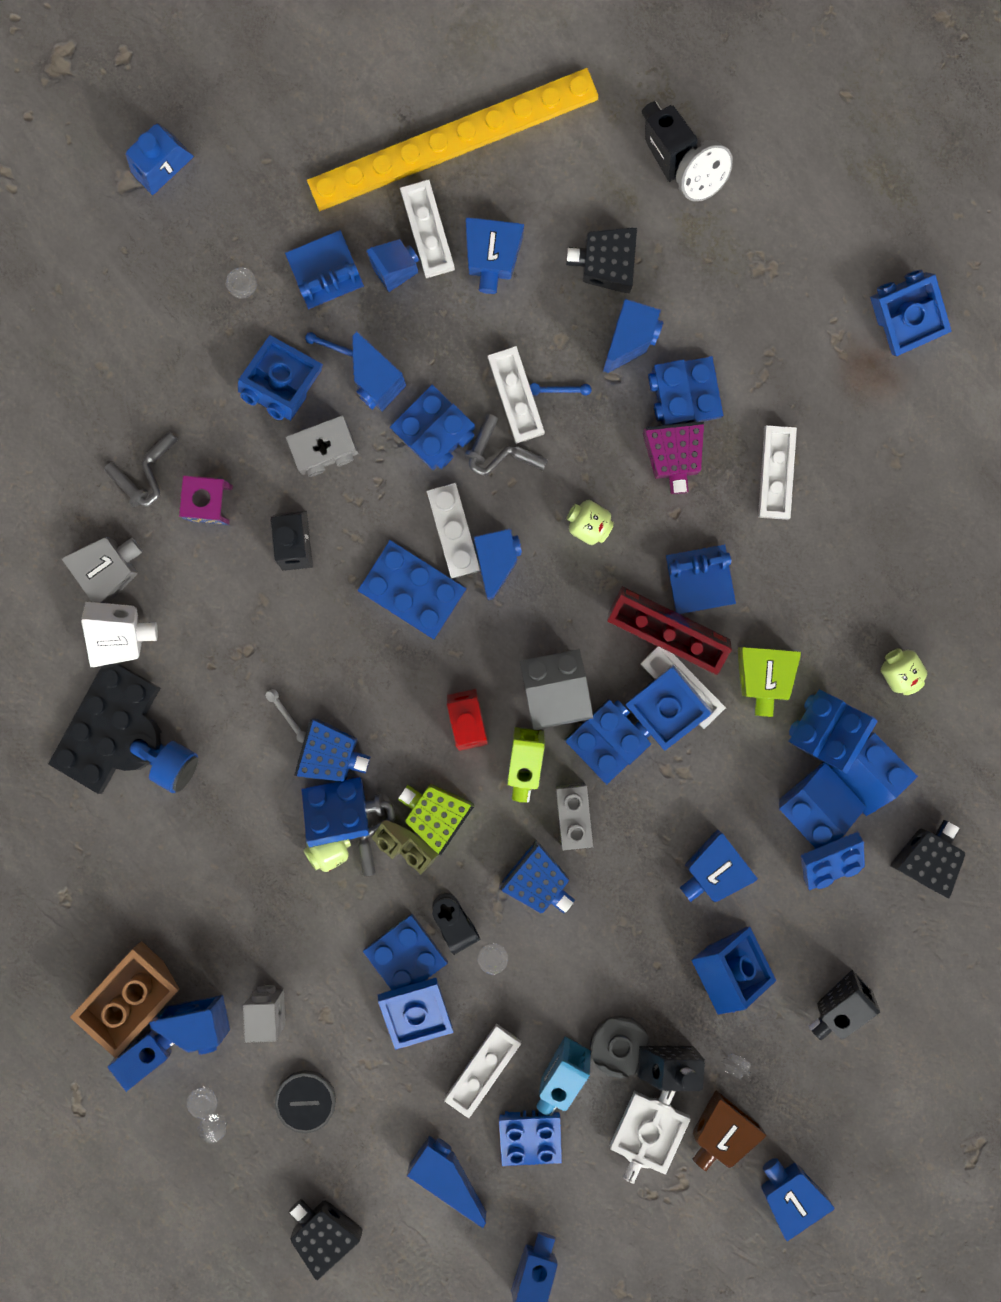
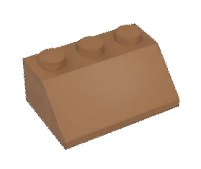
(126, 1000)

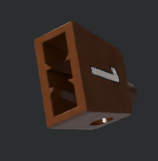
(725, 1133)

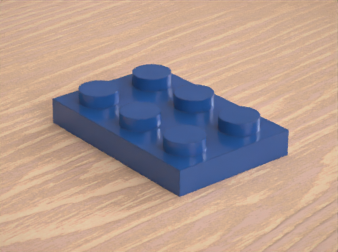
(412, 589)

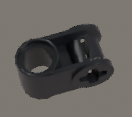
(456, 927)

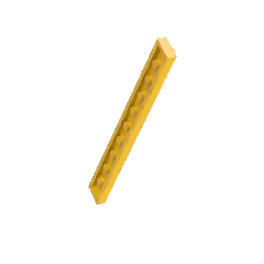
(453, 139)

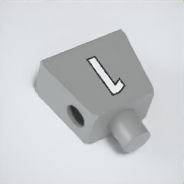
(104, 568)

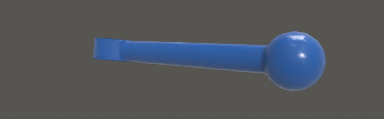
(311, 338)
(585, 389)

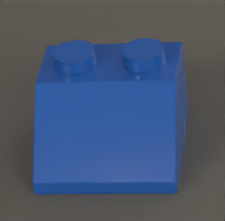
(633, 334)
(374, 375)
(497, 558)
(877, 775)
(822, 806)
(734, 971)
(194, 1024)

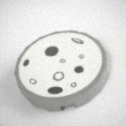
(704, 170)

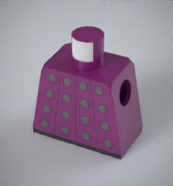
(675, 452)

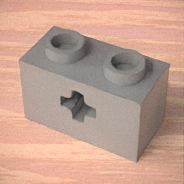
(307, 442)
(574, 816)
(264, 1014)

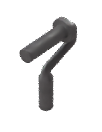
(475, 455)
(137, 496)
(364, 845)

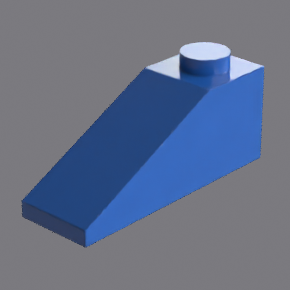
(441, 1174)

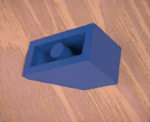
(393, 263)

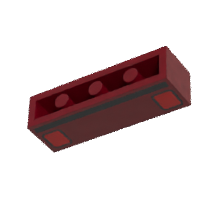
(669, 630)

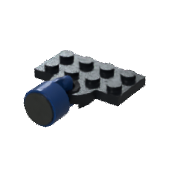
(117, 733)

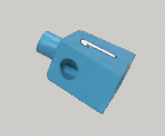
(564, 1077)

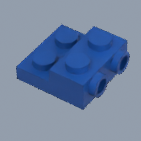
(911, 311)
(278, 378)
(686, 391)
(434, 428)
(831, 730)
(609, 740)

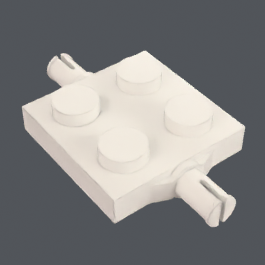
(649, 1133)

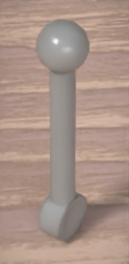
(272, 696)

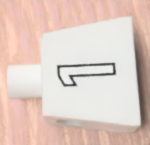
(114, 633)

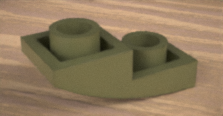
(398, 840)

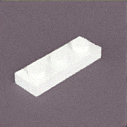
(427, 228)
(516, 394)
(777, 472)
(453, 530)
(660, 660)
(482, 1071)

